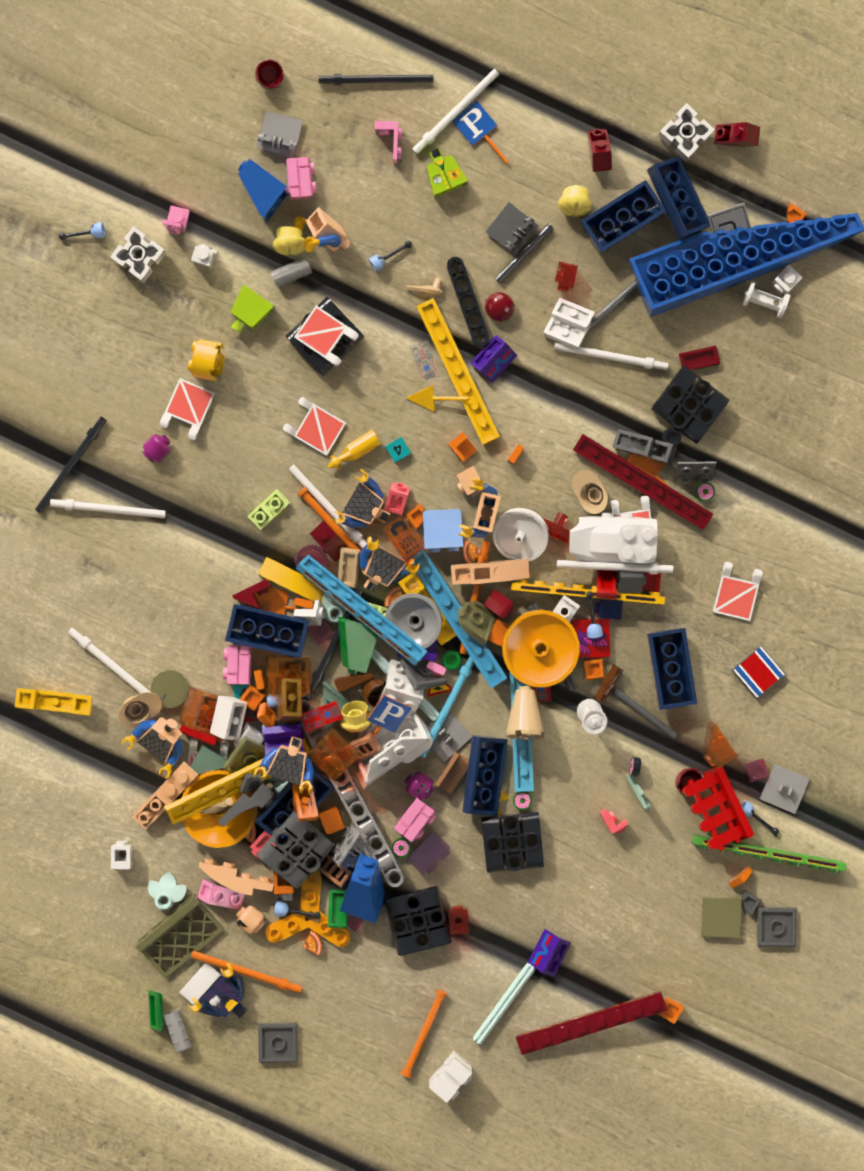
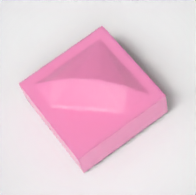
(435, 668)

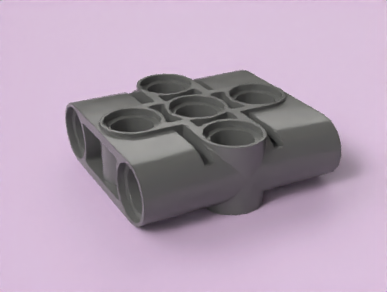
(292, 872)

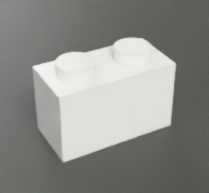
(228, 717)

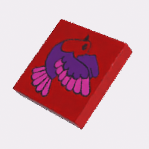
(592, 646)

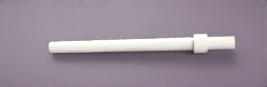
(430, 136)
(648, 363)
(70, 505)
(355, 535)
(652, 568)
(85, 643)

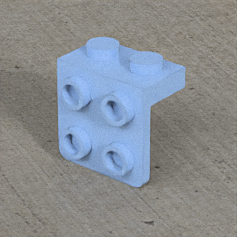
(442, 529)

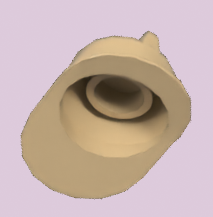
(590, 491)
(139, 709)

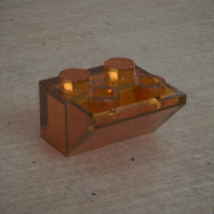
(333, 754)

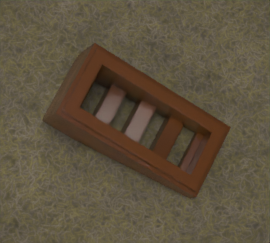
(347, 682)

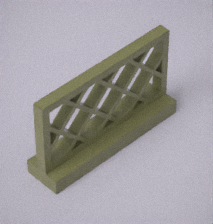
(165, 927)

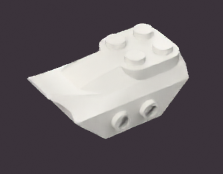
(614, 539)
(402, 746)

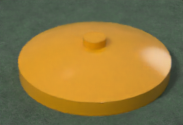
(540, 648)
(205, 827)

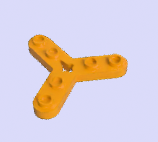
(295, 923)

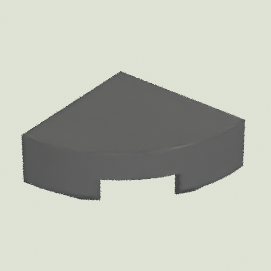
(250, 782)
(286, 897)
(750, 902)

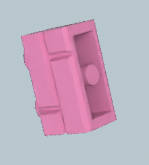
(300, 179)
(238, 664)
(415, 819)

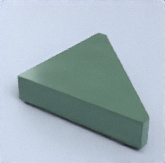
(330, 695)
(207, 761)
(638, 792)

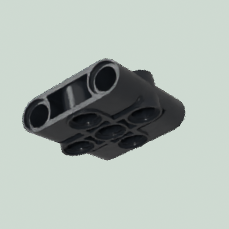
(317, 361)
(697, 427)
(530, 827)
(436, 936)

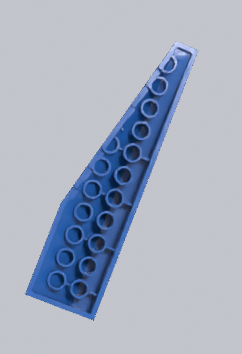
(728, 258)

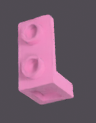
(384, 129)
(176, 220)
(220, 895)

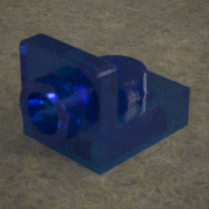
(609, 608)

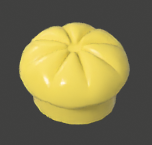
(575, 201)
(289, 241)
(355, 717)

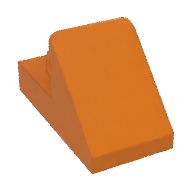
(304, 804)

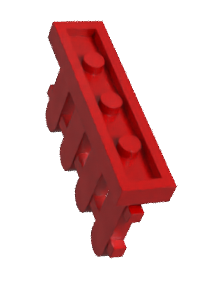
(728, 804)

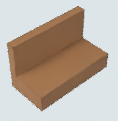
(453, 772)

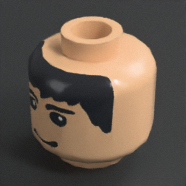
(250, 919)

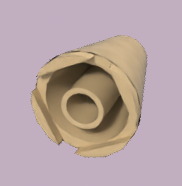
(525, 716)

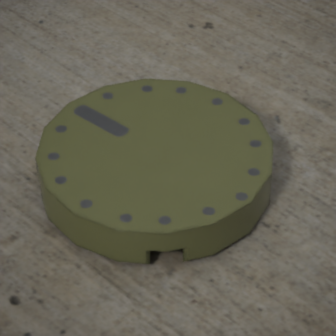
(171, 688)

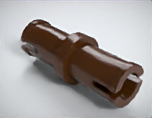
(608, 683)

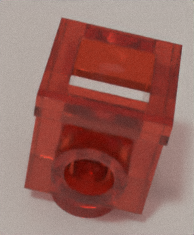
(566, 276)
(458, 928)

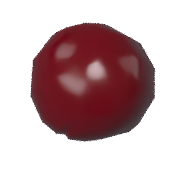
(269, 74)
(499, 306)
(685, 775)

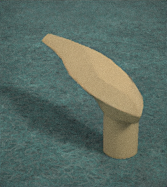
(433, 290)
(218, 807)

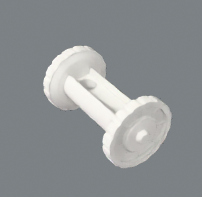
(765, 299)
(592, 716)

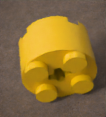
(206, 360)

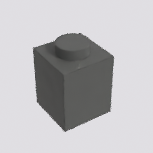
(630, 581)

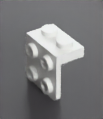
(400, 688)

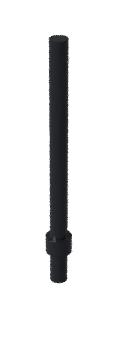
(338, 79)
(92, 434)
(318, 674)

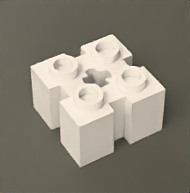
(686, 120)
(126, 256)
(450, 1077)

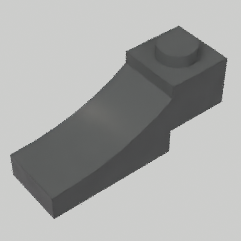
(645, 447)
(260, 798)

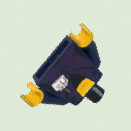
(222, 996)

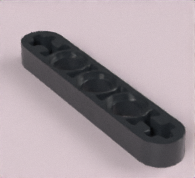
(467, 292)

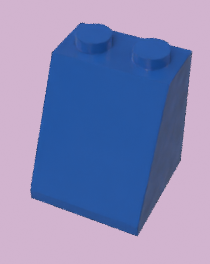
(262, 188)
(365, 890)

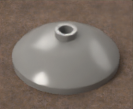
(416, 605)

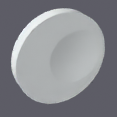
(520, 534)

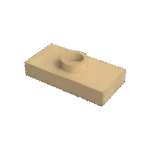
(349, 566)

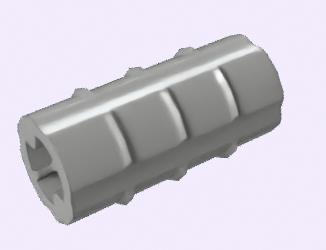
(291, 272)
(177, 1030)

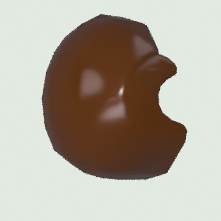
(373, 690)

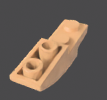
(490, 571)
(165, 795)
(227, 876)

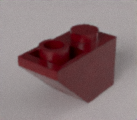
(737, 134)
(600, 150)
(499, 604)

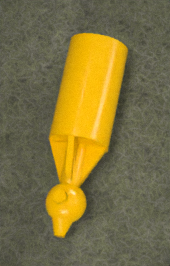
(356, 449)

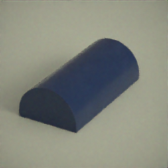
(678, 197)
(622, 217)
(267, 631)
(672, 668)
(484, 775)
(282, 806)

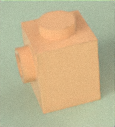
(465, 481)

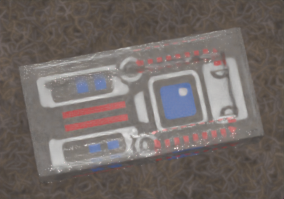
(424, 361)

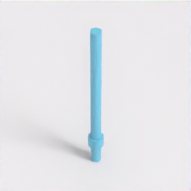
(465, 672)

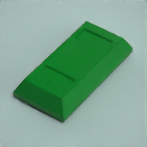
(336, 918)
(156, 1010)

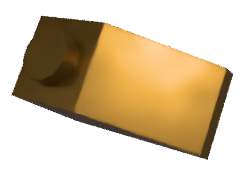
(289, 701)

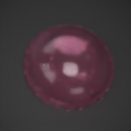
(315, 552)

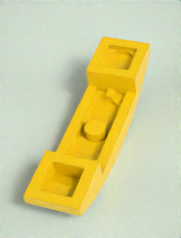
(291, 580)
(412, 584)
(53, 701)

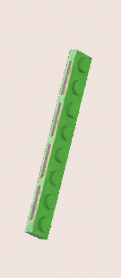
(777, 855)

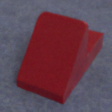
(328, 540)
(249, 594)

